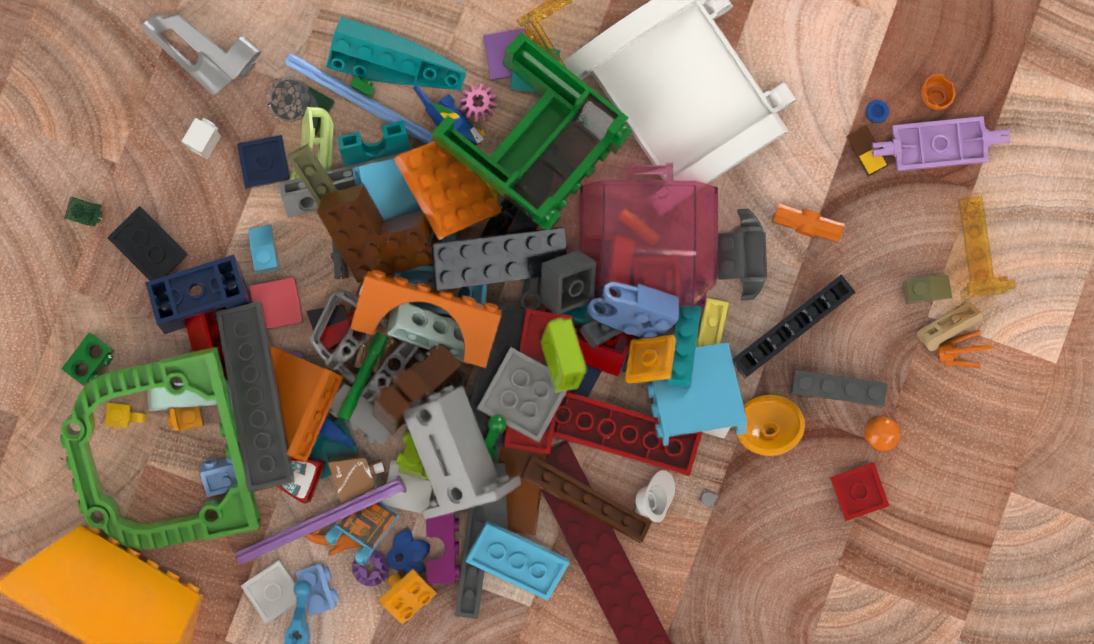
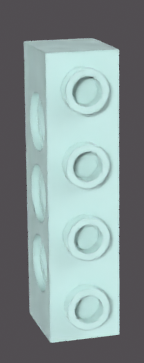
(426, 329)

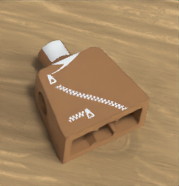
(353, 474)

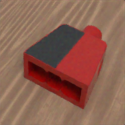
(336, 327)

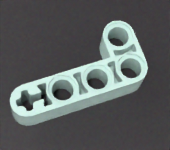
(162, 400)

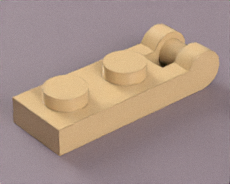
(949, 325)

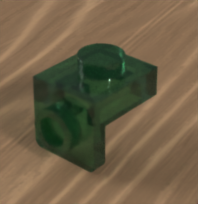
(83, 212)

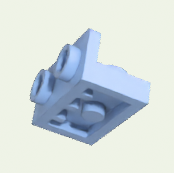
(217, 475)
(321, 596)

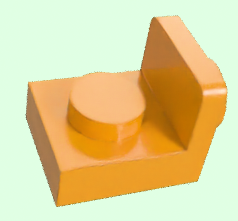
(185, 418)

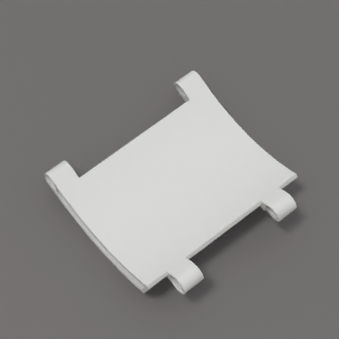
(683, 88)

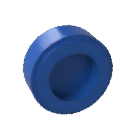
(877, 111)

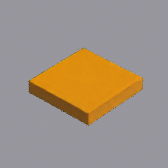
(650, 359)

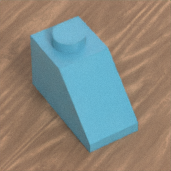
(263, 249)

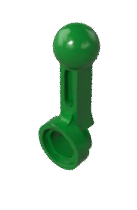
(496, 425)

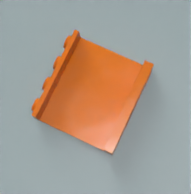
(305, 399)

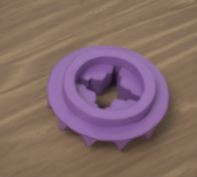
(376, 577)

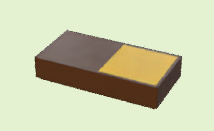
(861, 143)

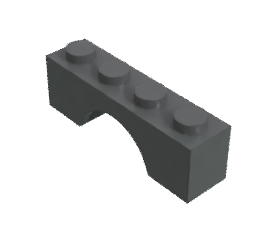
(838, 388)

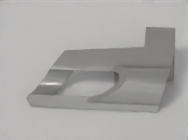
(214, 65)

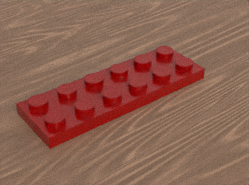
(533, 331)

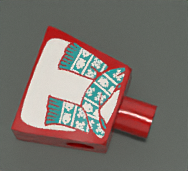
(306, 479)

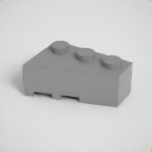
(362, 416)

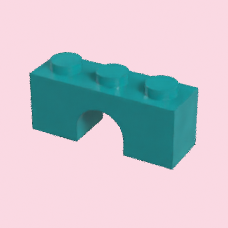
(356, 151)

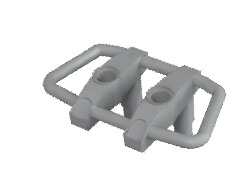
(349, 345)

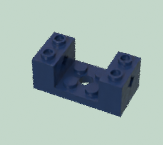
(221, 287)

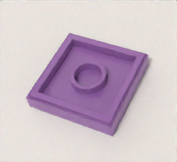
(495, 50)

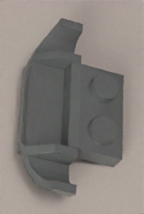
(744, 255)

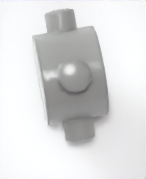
(708, 499)

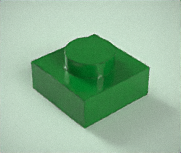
(363, 86)

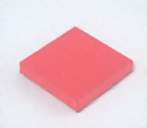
(279, 302)

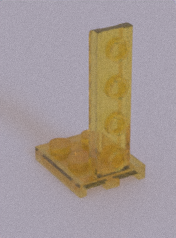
(535, 31)
(978, 253)

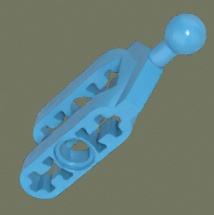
(299, 624)

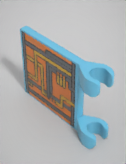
(365, 528)

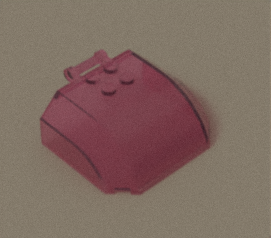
(651, 233)

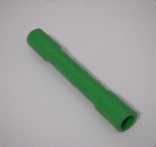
(351, 400)

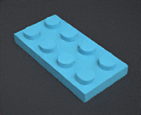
(517, 560)

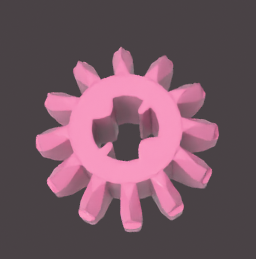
(487, 101)

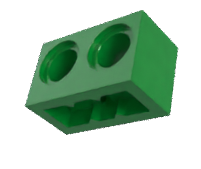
(83, 355)

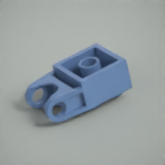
(636, 310)

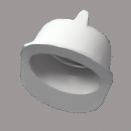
(656, 497)

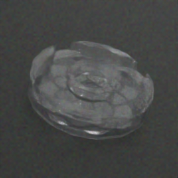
(288, 99)

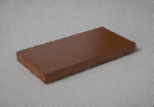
(524, 500)

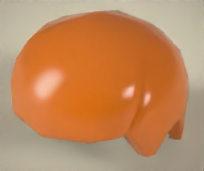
(937, 92)
(882, 433)

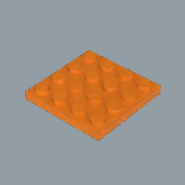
(446, 190)

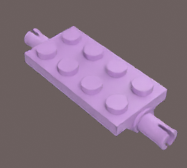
(940, 143)

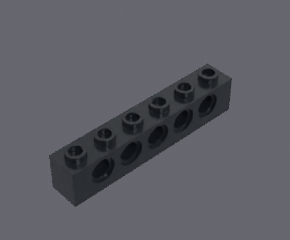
(793, 326)

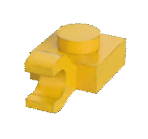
(120, 416)

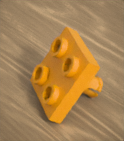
(406, 595)

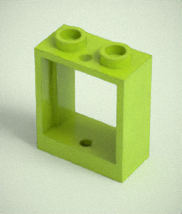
(563, 355)

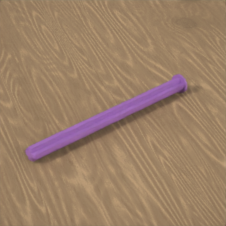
(321, 520)

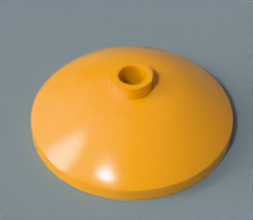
(772, 415)

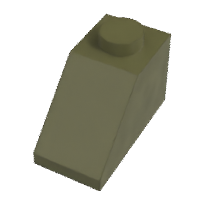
(927, 289)

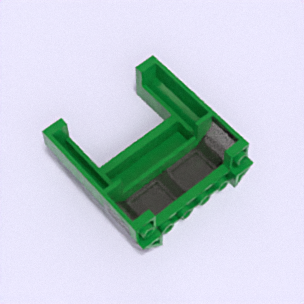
(552, 143)

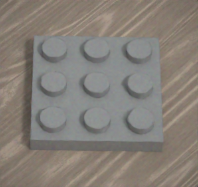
(522, 395)

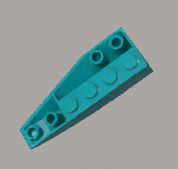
(389, 58)

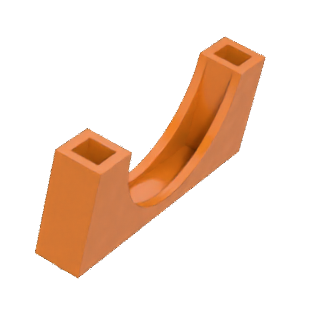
(384, 293)

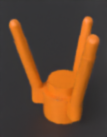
(949, 352)

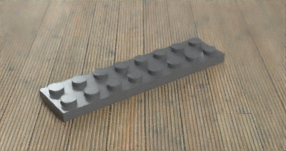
(255, 397)

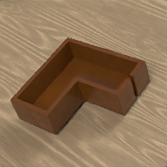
(369, 240)
(415, 383)

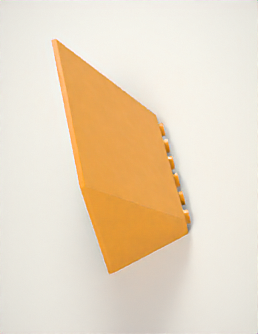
(105, 592)

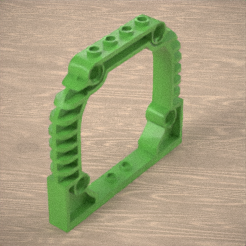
(200, 374)

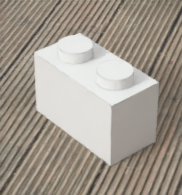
(202, 137)

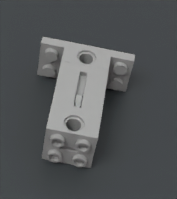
(454, 453)

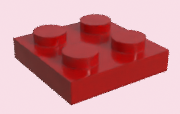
(859, 491)

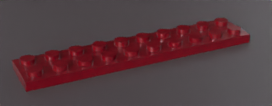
(604, 563)

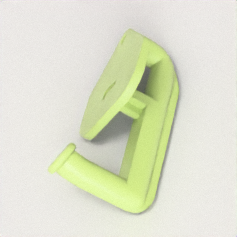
(324, 141)

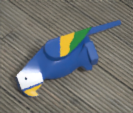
(446, 107)

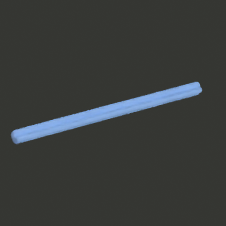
(357, 97)

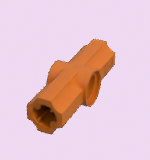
(808, 223)

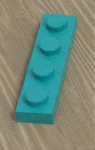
(686, 340)

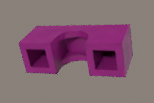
(445, 568)

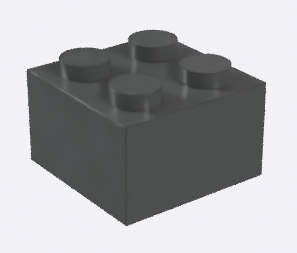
(568, 282)

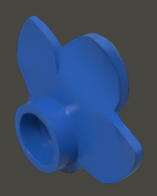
(411, 552)

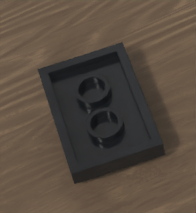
(147, 245)

